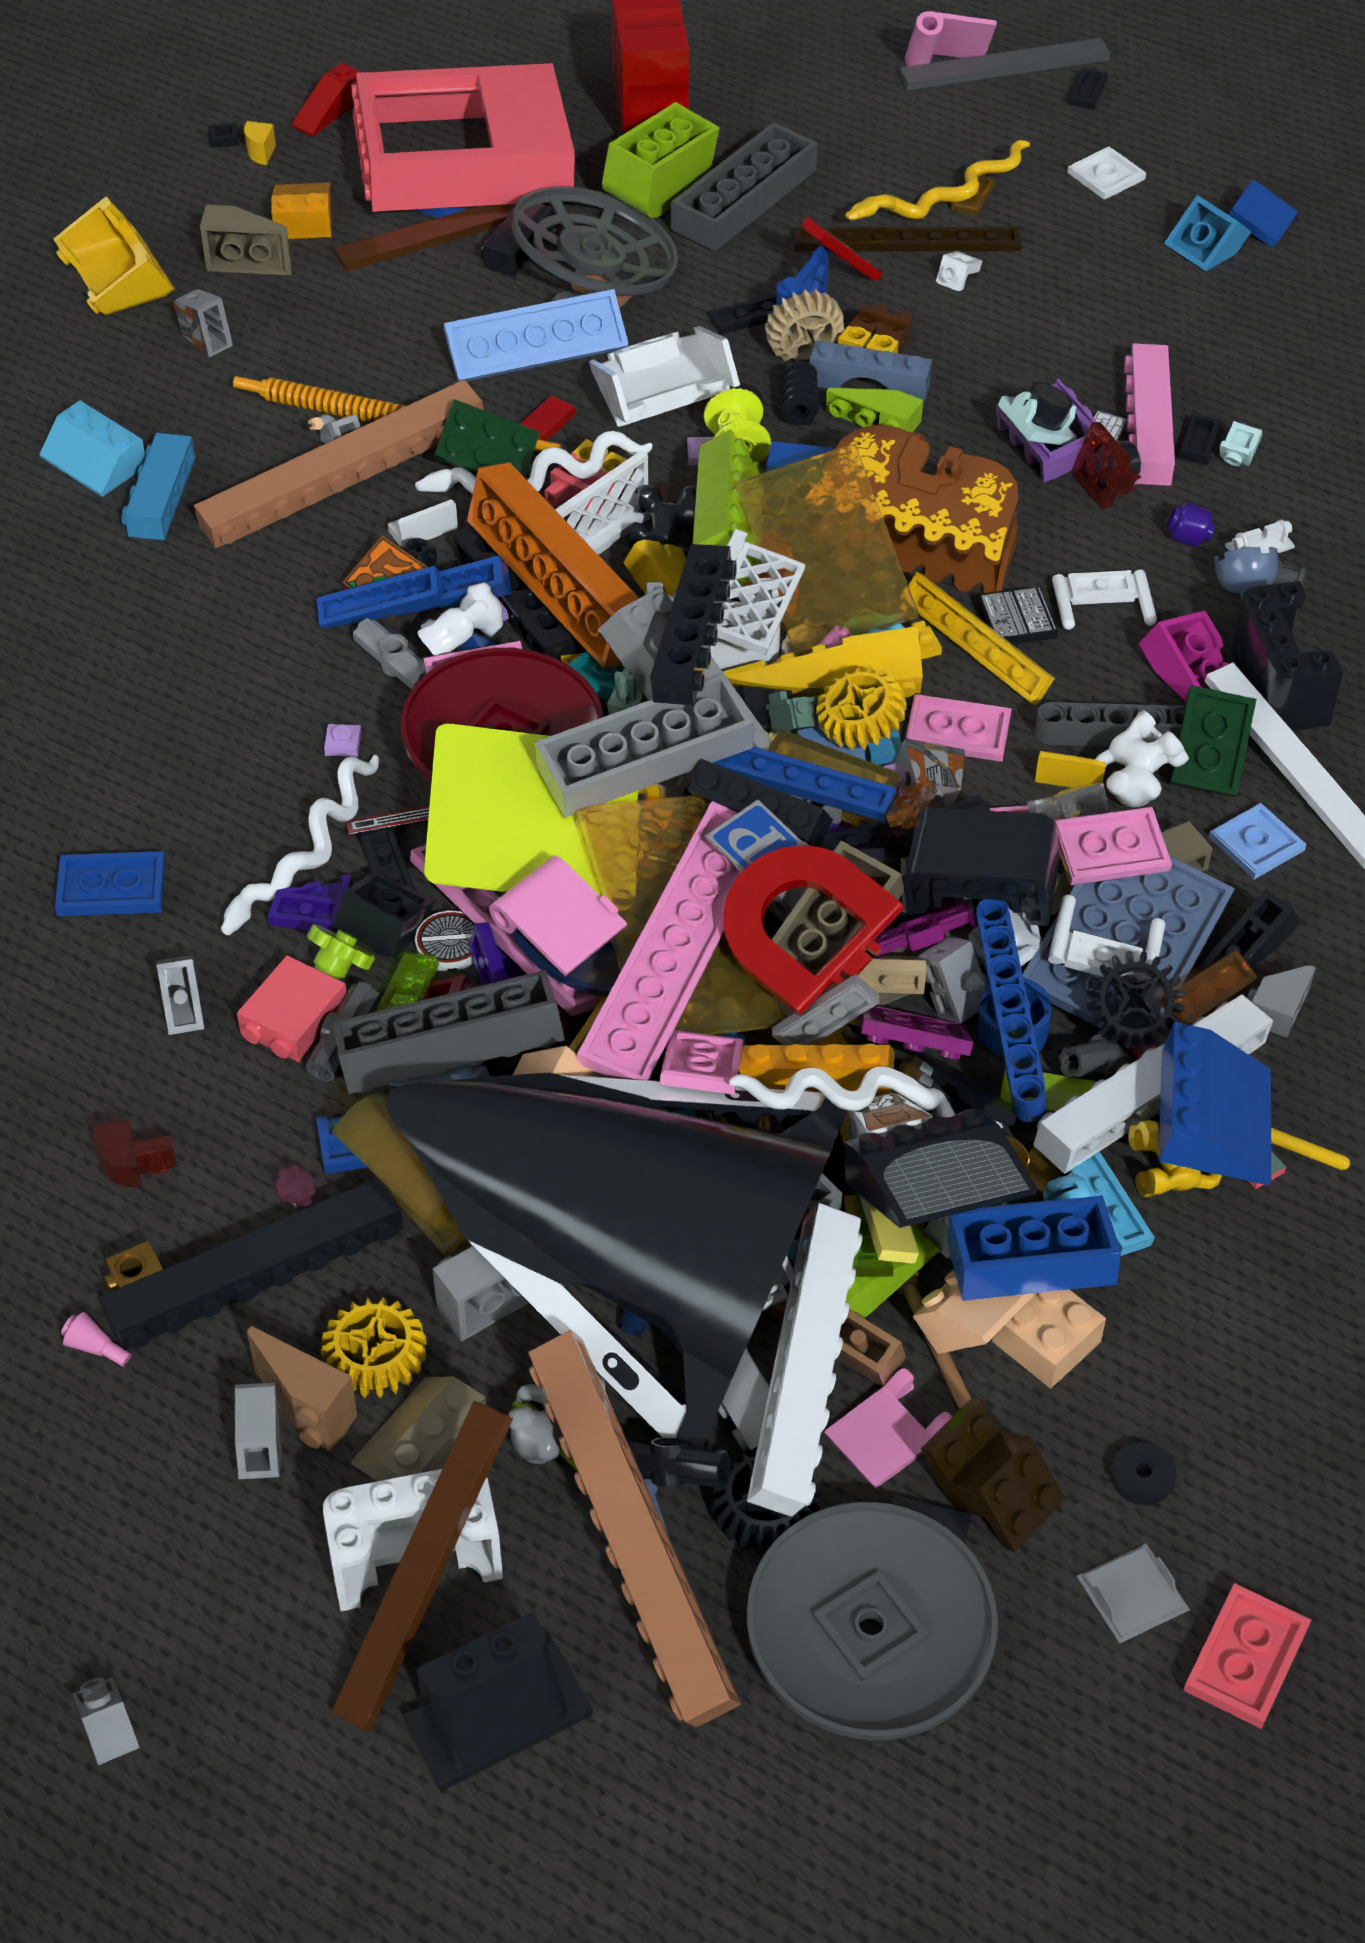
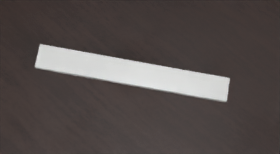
(1297, 763)

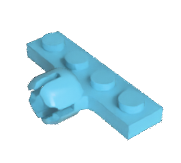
(1097, 1179)

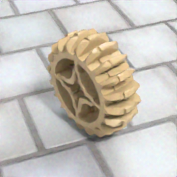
(801, 322)

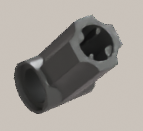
(1093, 1057)

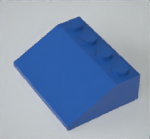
(1214, 1106)

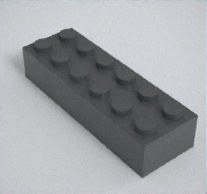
(743, 186)
(448, 1032)

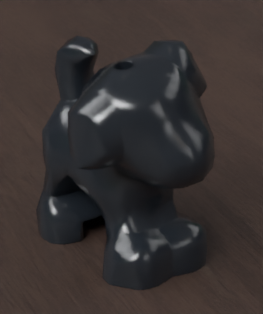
(666, 517)

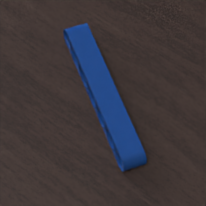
(997, 932)

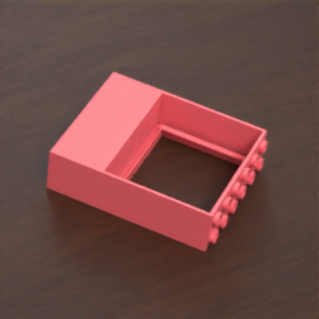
(523, 123)

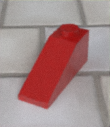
(327, 101)

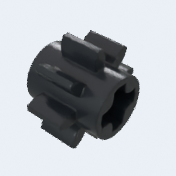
(421, 551)

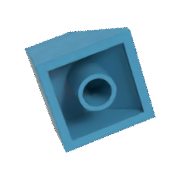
(1207, 235)

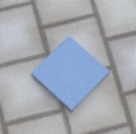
(1257, 840)

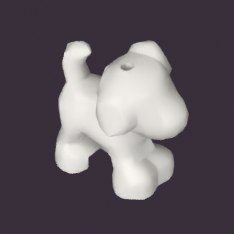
(456, 625)
(1142, 752)

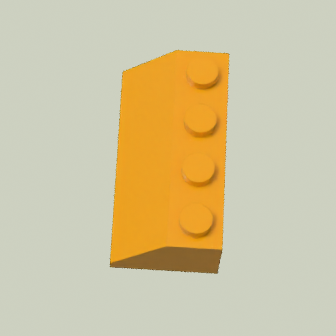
(844, 1063)

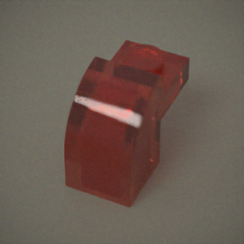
(125, 1159)

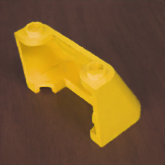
(112, 260)

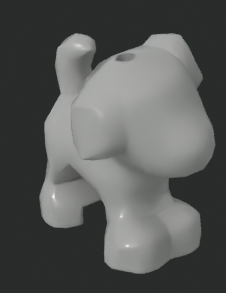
(533, 1431)

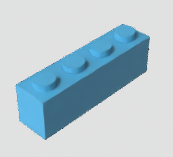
(159, 486)

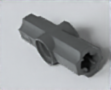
(324, 1061)

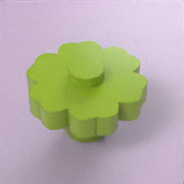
(338, 952)

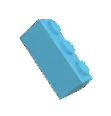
(93, 448)

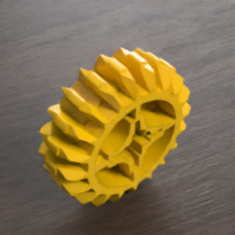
(881, 703)
(392, 1357)

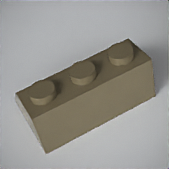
(419, 1431)

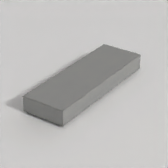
(827, 1013)

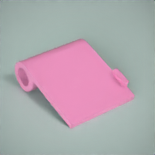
(948, 36)
(558, 914)

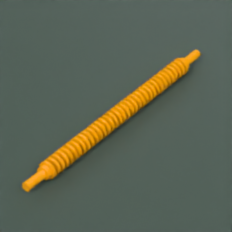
(329, 401)

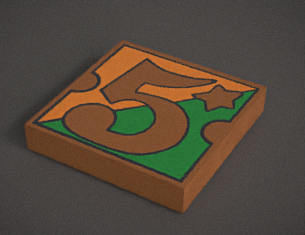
(381, 563)

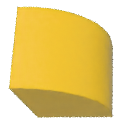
(259, 141)

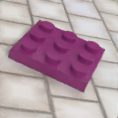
(916, 1031)

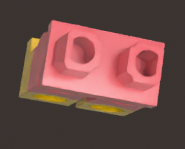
(566, 486)

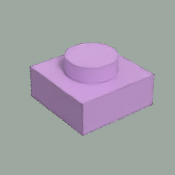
(342, 740)

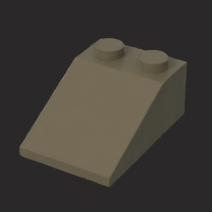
(244, 242)

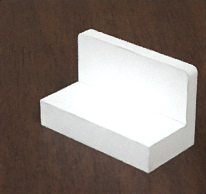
(425, 523)

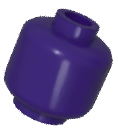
(1190, 524)

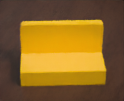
(1068, 770)

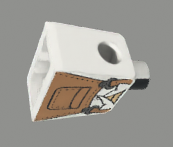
(885, 1114)

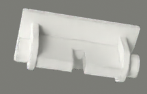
(1272, 536)

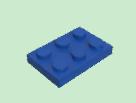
(110, 883)

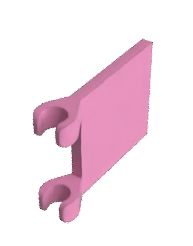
(881, 1433)

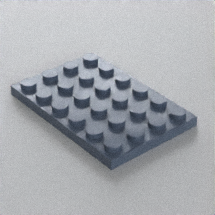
(1123, 913)

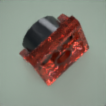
(1106, 462)

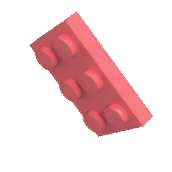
(1247, 1655)

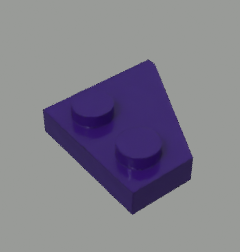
(308, 905)

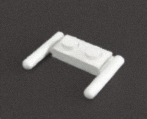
(1102, 588)
(1088, 952)

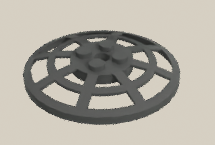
(592, 248)

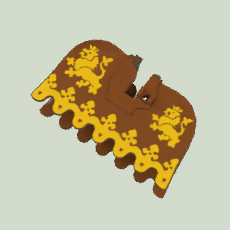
(947, 522)

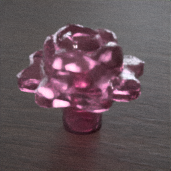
(295, 1186)

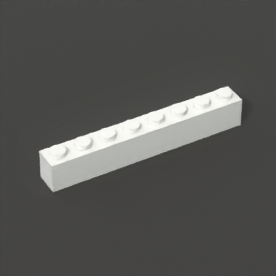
(1134, 1092)
(805, 1361)

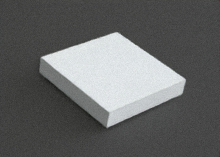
(1106, 172)

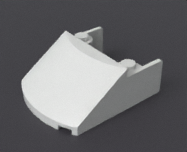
(664, 374)

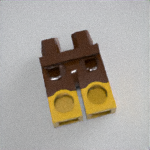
(878, 330)

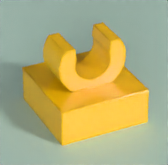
(928, 642)

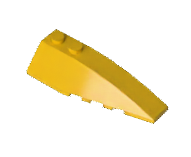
(806, 675)

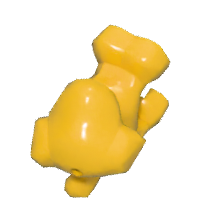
(1145, 1137)

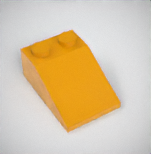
(303, 209)

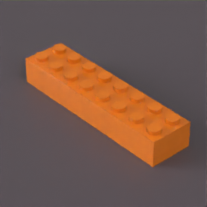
(548, 556)

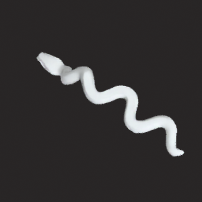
(446, 478)
(240, 908)
(923, 1097)

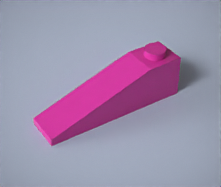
(1184, 651)

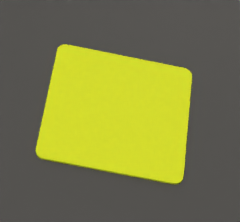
(494, 812)

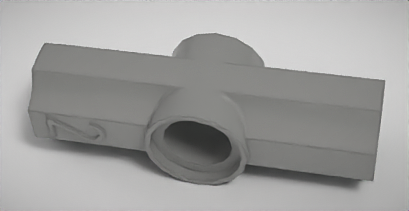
(390, 651)

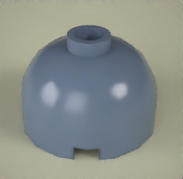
(1246, 569)

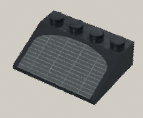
(936, 1168)

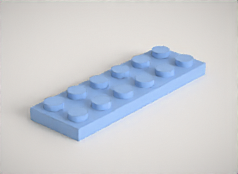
(535, 335)

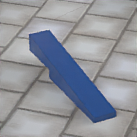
(412, 592)

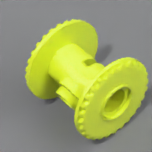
(741, 413)

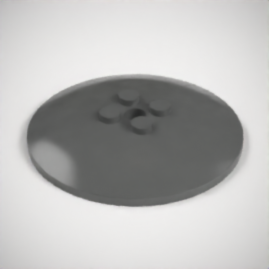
(881, 1567)

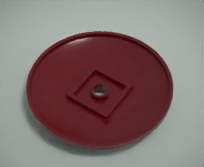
(495, 691)

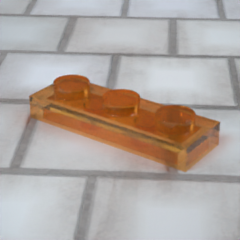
(910, 802)
(1213, 987)

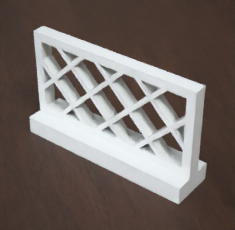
(612, 521)
(771, 563)

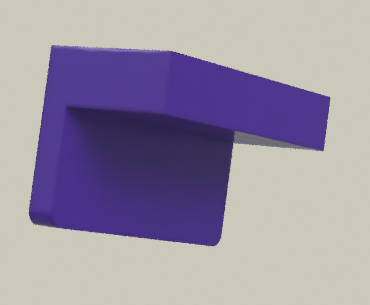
(489, 959)

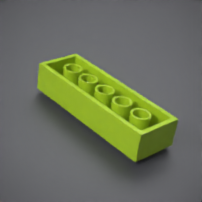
(717, 501)

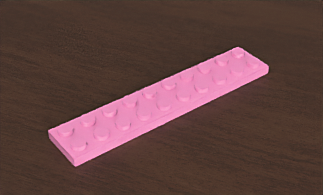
(664, 962)

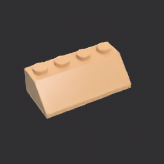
(967, 1323)

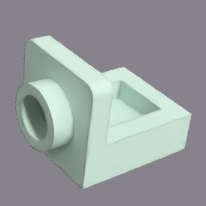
(1240, 444)

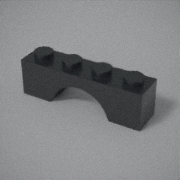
(738, 792)

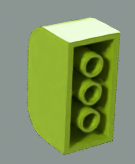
(660, 159)

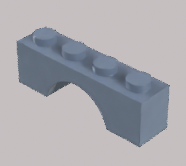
(896, 371)

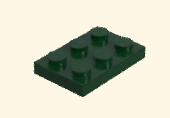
(483, 439)
(1215, 739)

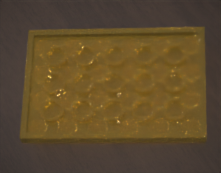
(830, 521)

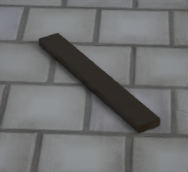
(916, 238)

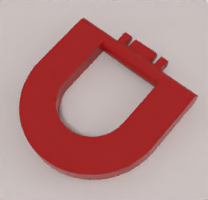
(813, 869)

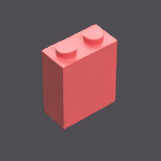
(290, 1008)

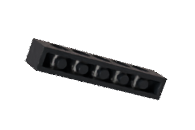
(526, 612)
(693, 625)

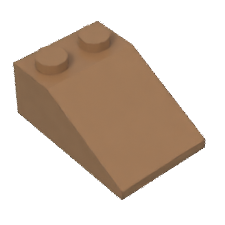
(309, 1392)

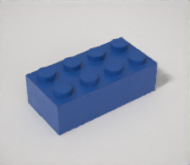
(1033, 1248)

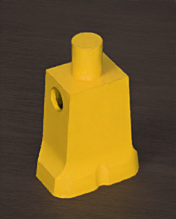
(656, 563)

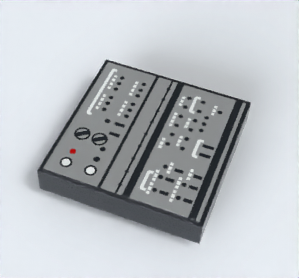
(1019, 615)

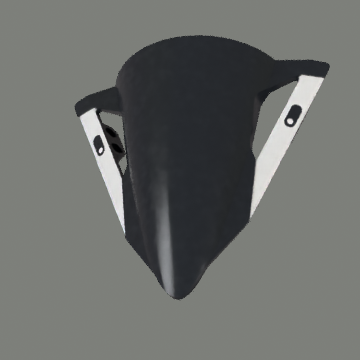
(632, 1202)

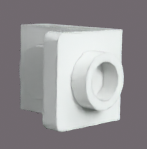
(956, 268)

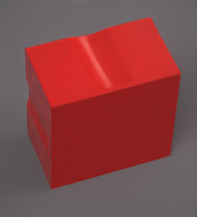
(648, 59)

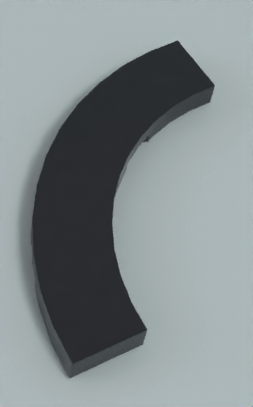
(943, 1074)

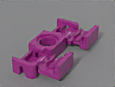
(927, 928)

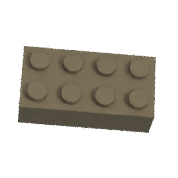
(820, 926)

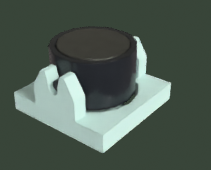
(1045, 407)

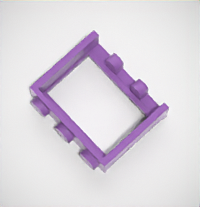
(1060, 460)

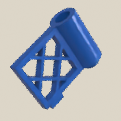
(811, 277)

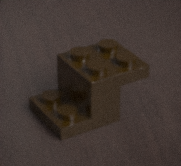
(993, 1474)

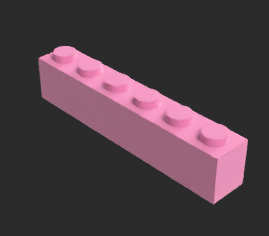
(1150, 411)

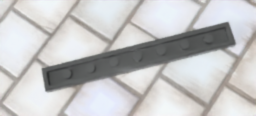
(1004, 64)

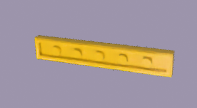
(979, 640)

